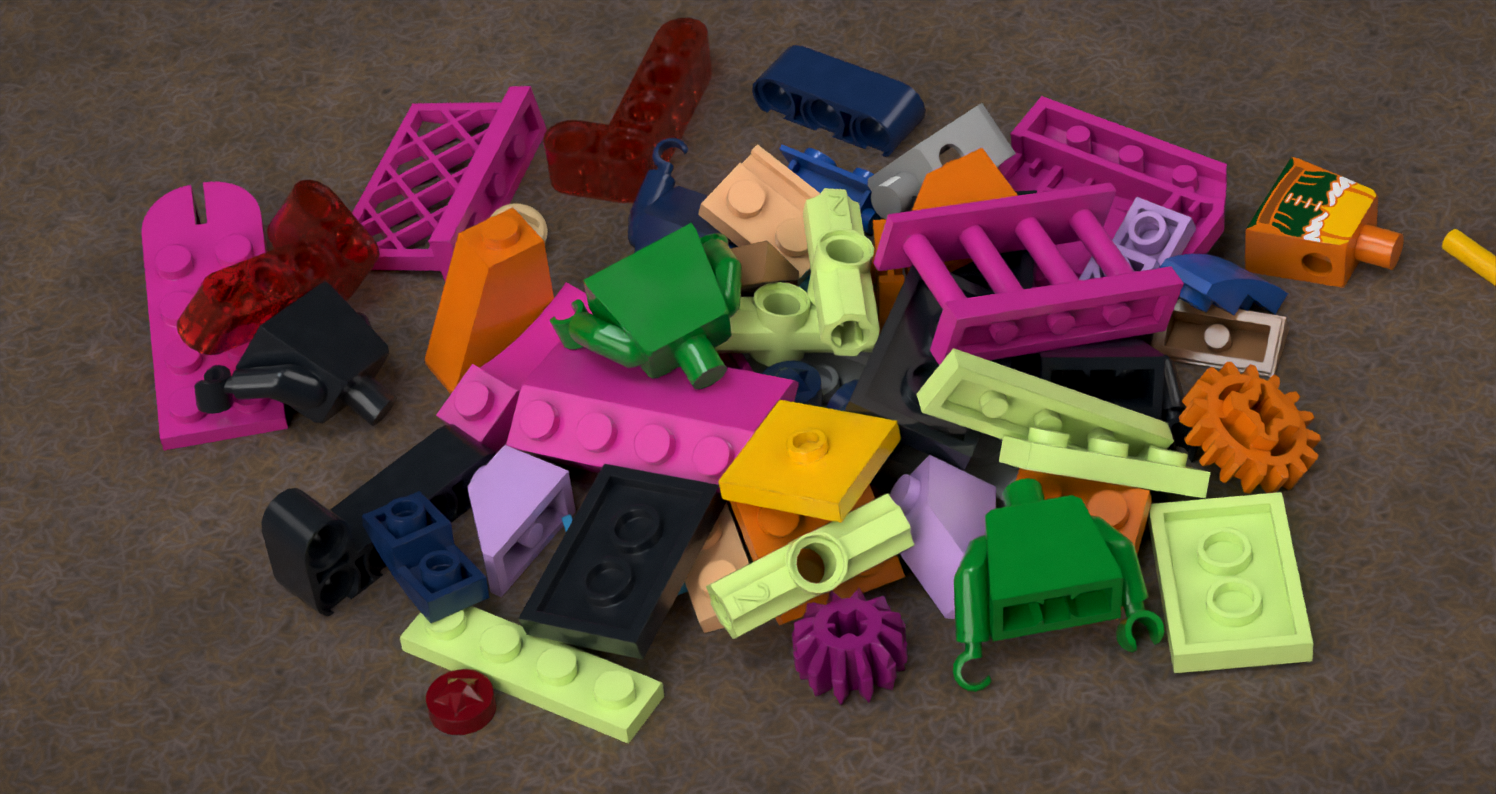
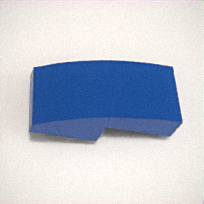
(1223, 284)

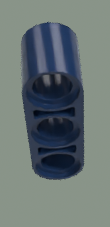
(839, 98)

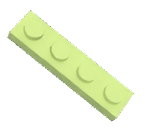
(1010, 402)
(538, 670)

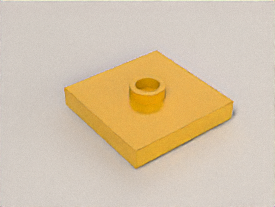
(810, 460)

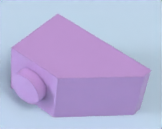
(517, 512)
(944, 515)

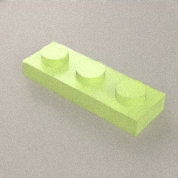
(1104, 462)

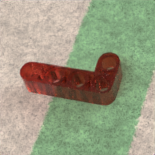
(659, 103)
(313, 243)

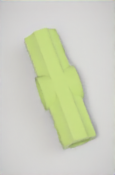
(840, 272)
(776, 326)
(774, 584)

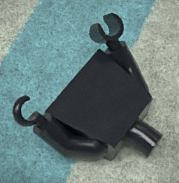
(310, 357)
(1118, 372)

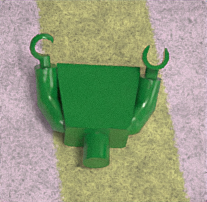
(662, 307)
(1045, 572)

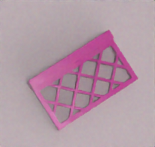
(488, 182)

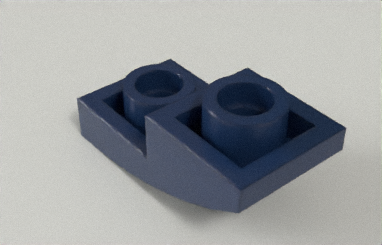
(422, 556)

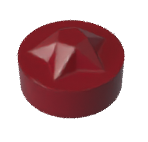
(461, 702)

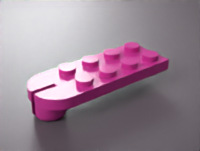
(176, 261)

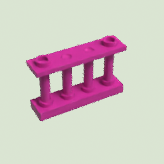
(1036, 318)

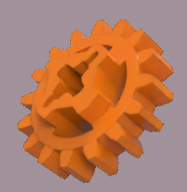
(1249, 428)

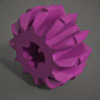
(849, 645)

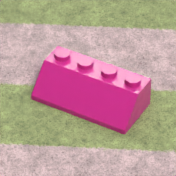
(597, 413)

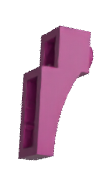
(488, 395)

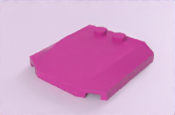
(1072, 149)

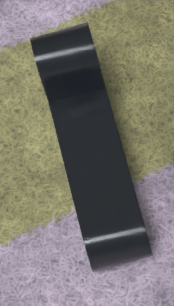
(328, 553)

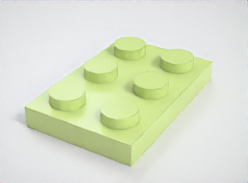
(1229, 583)

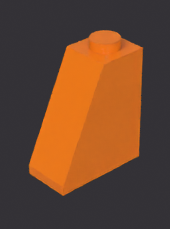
(489, 296)

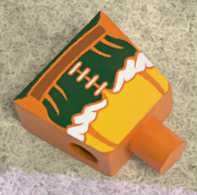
(1318, 228)

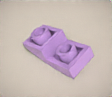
(1148, 237)

